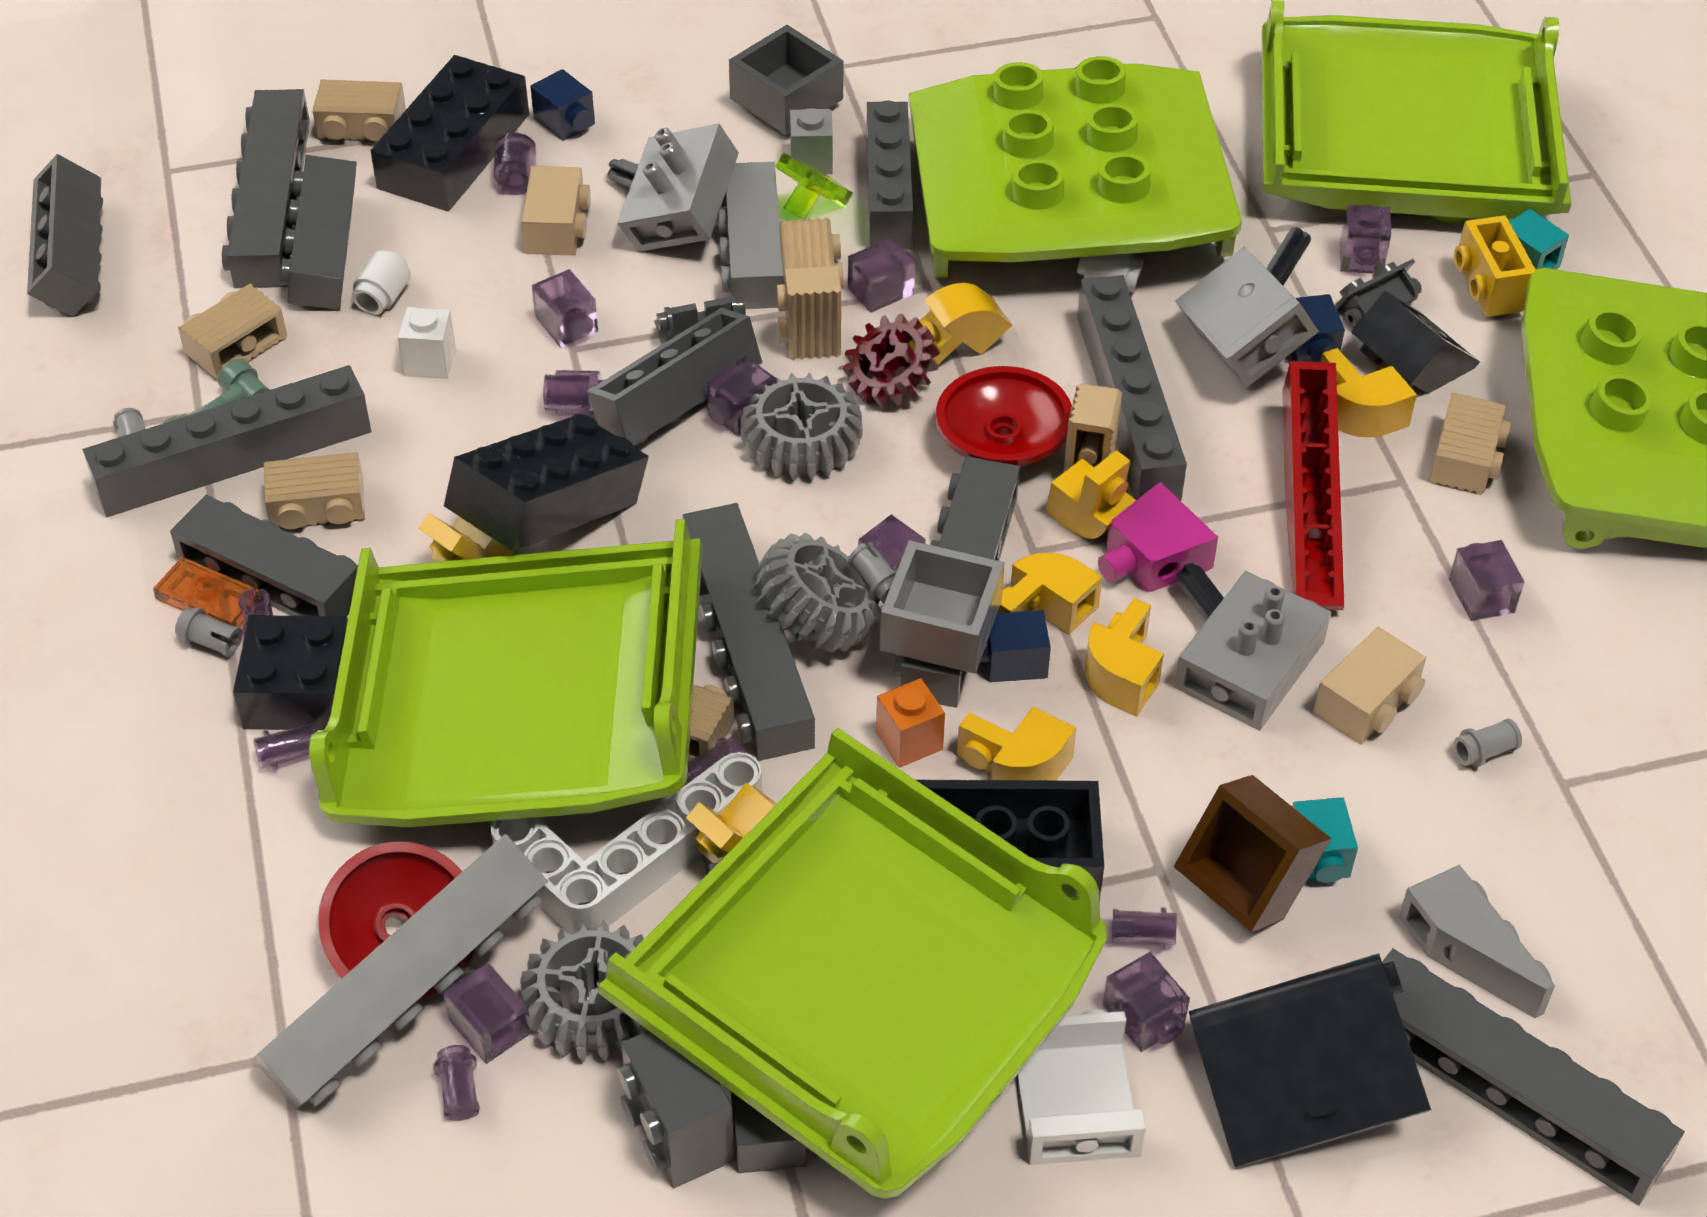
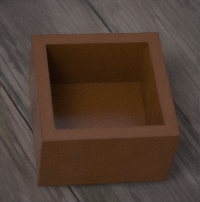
(1252, 852)

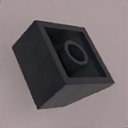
(1411, 344)

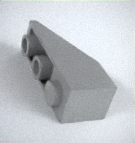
(1467, 935)

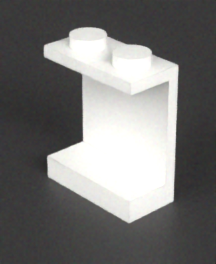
(1080, 1093)

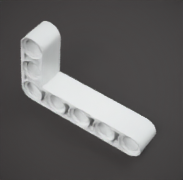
(632, 851)

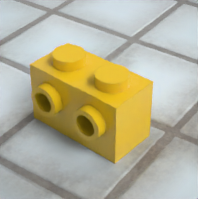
(1494, 265)

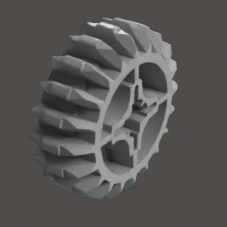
(802, 426)
(816, 592)
(566, 975)

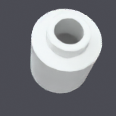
(1112, 266)
(380, 282)

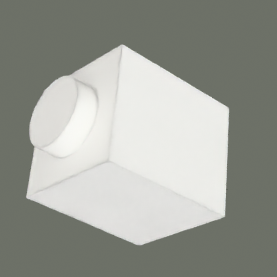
(427, 342)

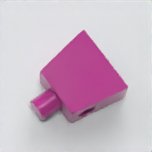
(1156, 540)

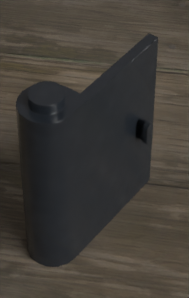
(1309, 1060)

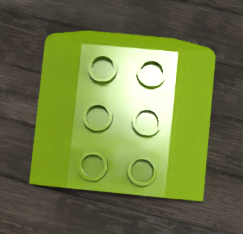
(1412, 116)
(1071, 164)
(1619, 405)
(513, 686)
(866, 967)

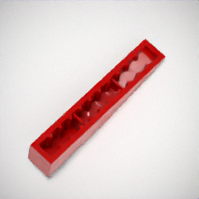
(1313, 482)

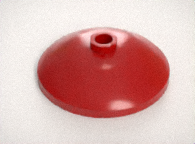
(1004, 415)
(376, 886)

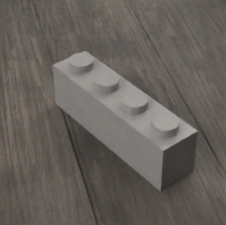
(753, 235)

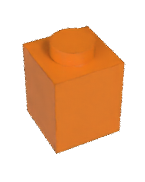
(910, 722)

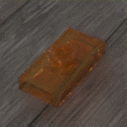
(197, 586)

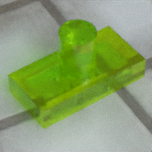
(810, 186)

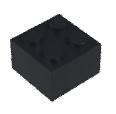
(288, 670)

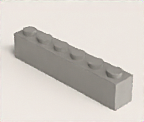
(399, 972)

